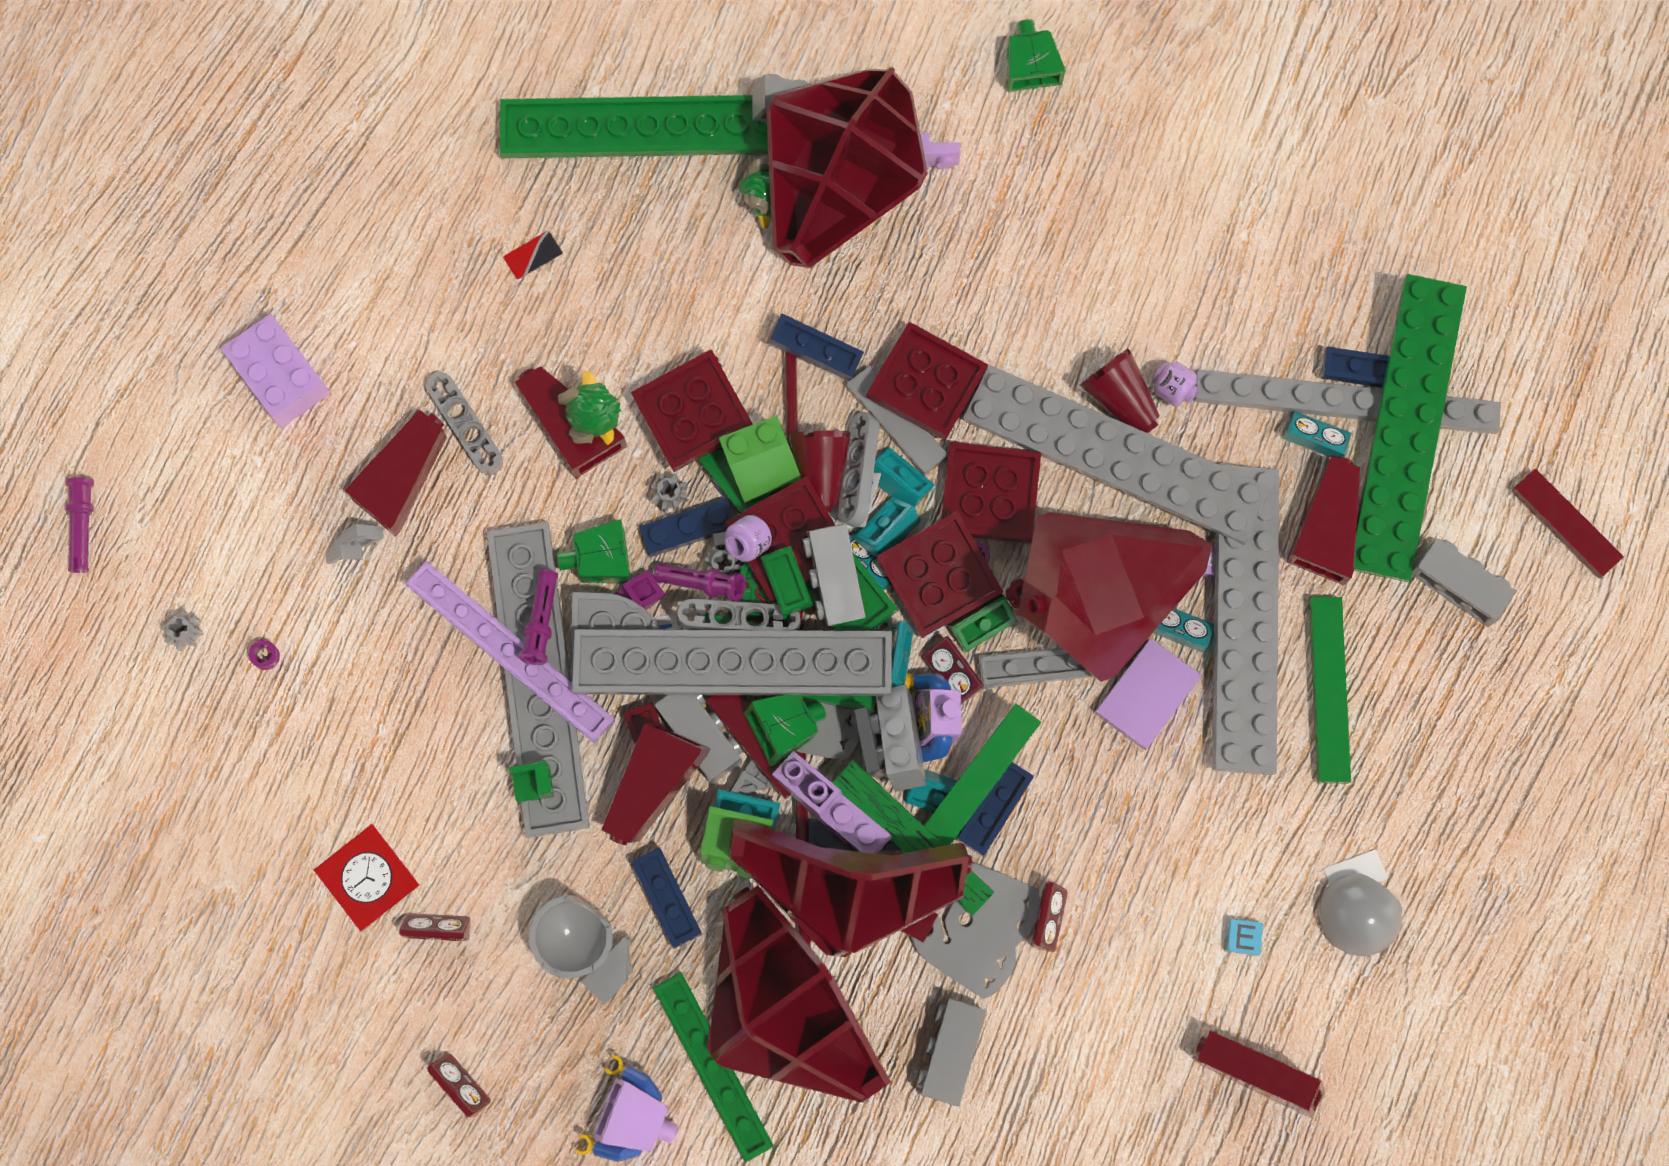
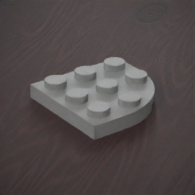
(607, 612)

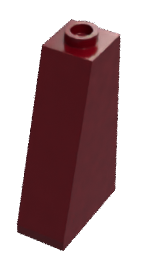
(541, 394)
(399, 471)
(1329, 526)
(651, 780)
(1260, 1073)

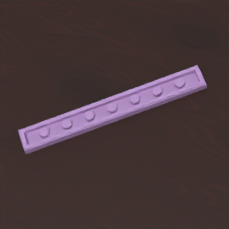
(505, 650)

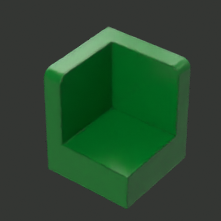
(532, 781)

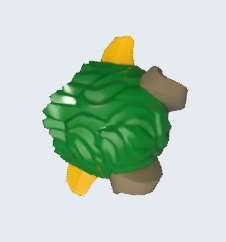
(757, 190)
(590, 410)

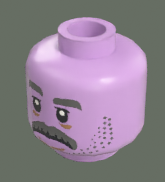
(1175, 383)
(748, 538)

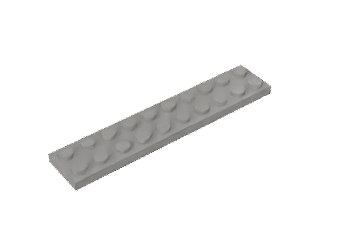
(1117, 454)
(1247, 641)
(732, 662)
(537, 729)

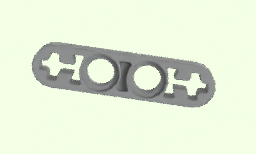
(464, 423)
(855, 502)
(738, 610)

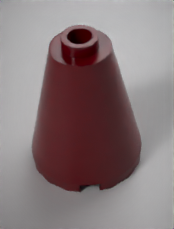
(1123, 392)
(823, 460)

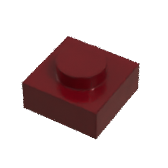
(638, 717)

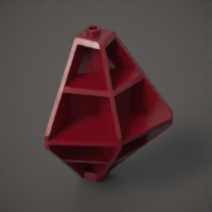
(840, 160)
(1106, 584)
(845, 895)
(782, 1009)

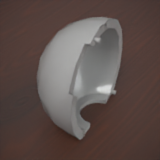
(1360, 915)
(570, 937)

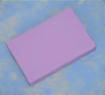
(1148, 694)

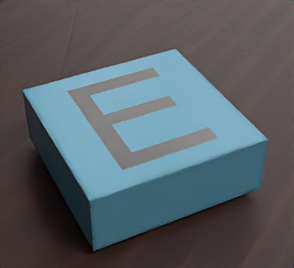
(1244, 937)

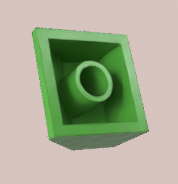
(760, 459)
(717, 839)

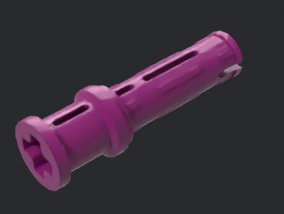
(79, 509)
(711, 582)
(537, 632)

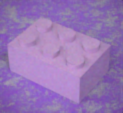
(275, 370)

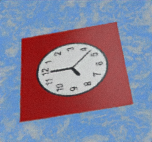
(366, 877)

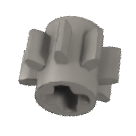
(674, 486)
(719, 557)
(178, 624)

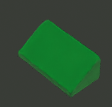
(982, 623)

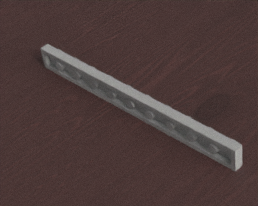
(1331, 400)

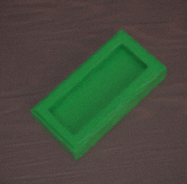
(786, 581)

